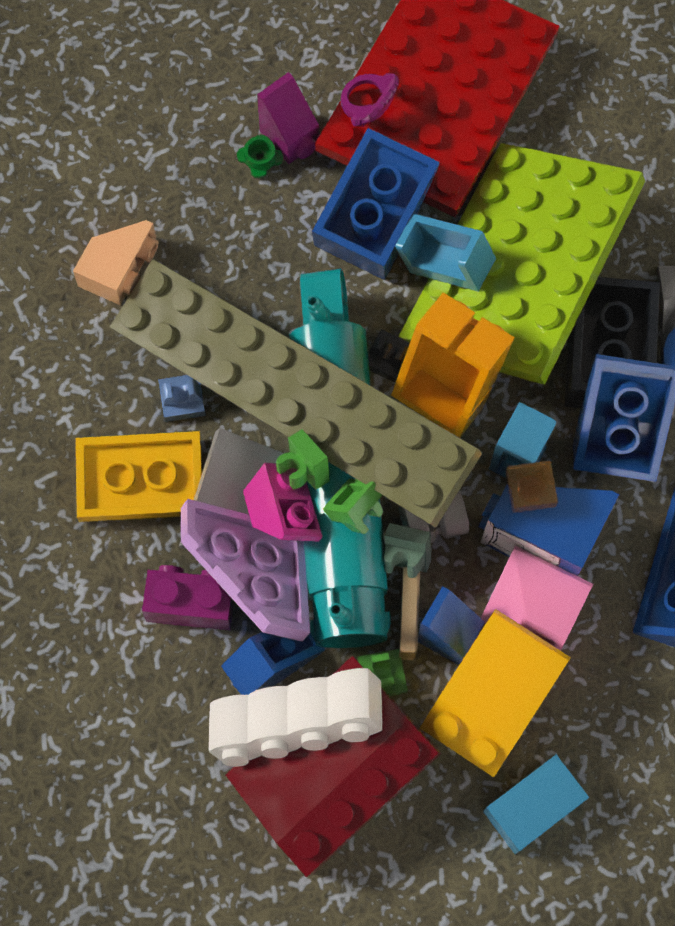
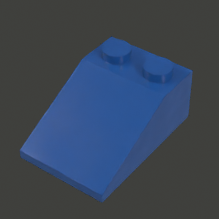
(374, 203)
(624, 418)

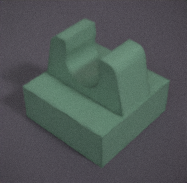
(407, 549)

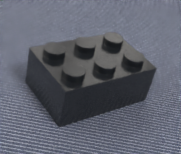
(614, 322)

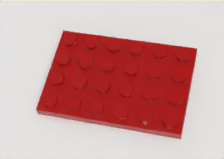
(457, 88)

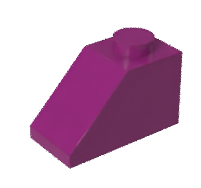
(287, 119)

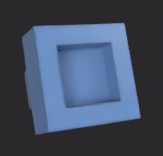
(181, 398)

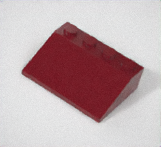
(328, 795)

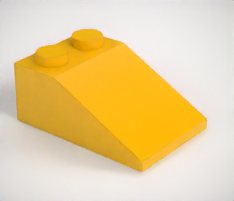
(494, 692)

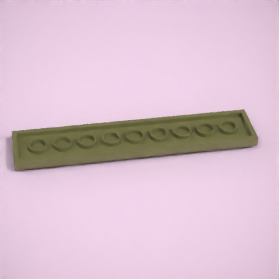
(297, 390)

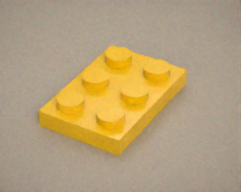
(136, 475)

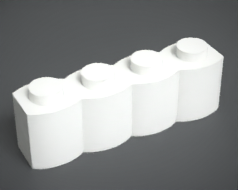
(296, 716)

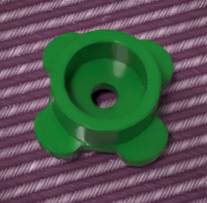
(259, 145)

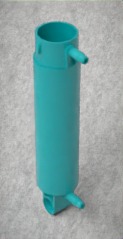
(345, 566)

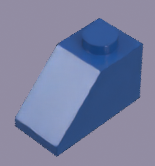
(449, 627)
(268, 660)

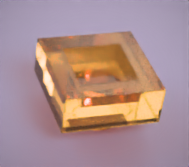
(531, 486)

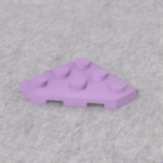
(252, 567)

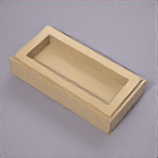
(409, 616)

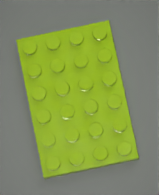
(550, 235)

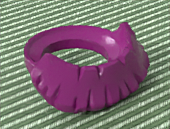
(366, 114)

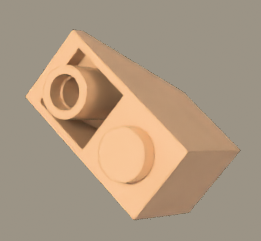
(114, 260)

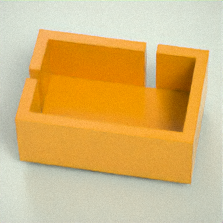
(451, 365)

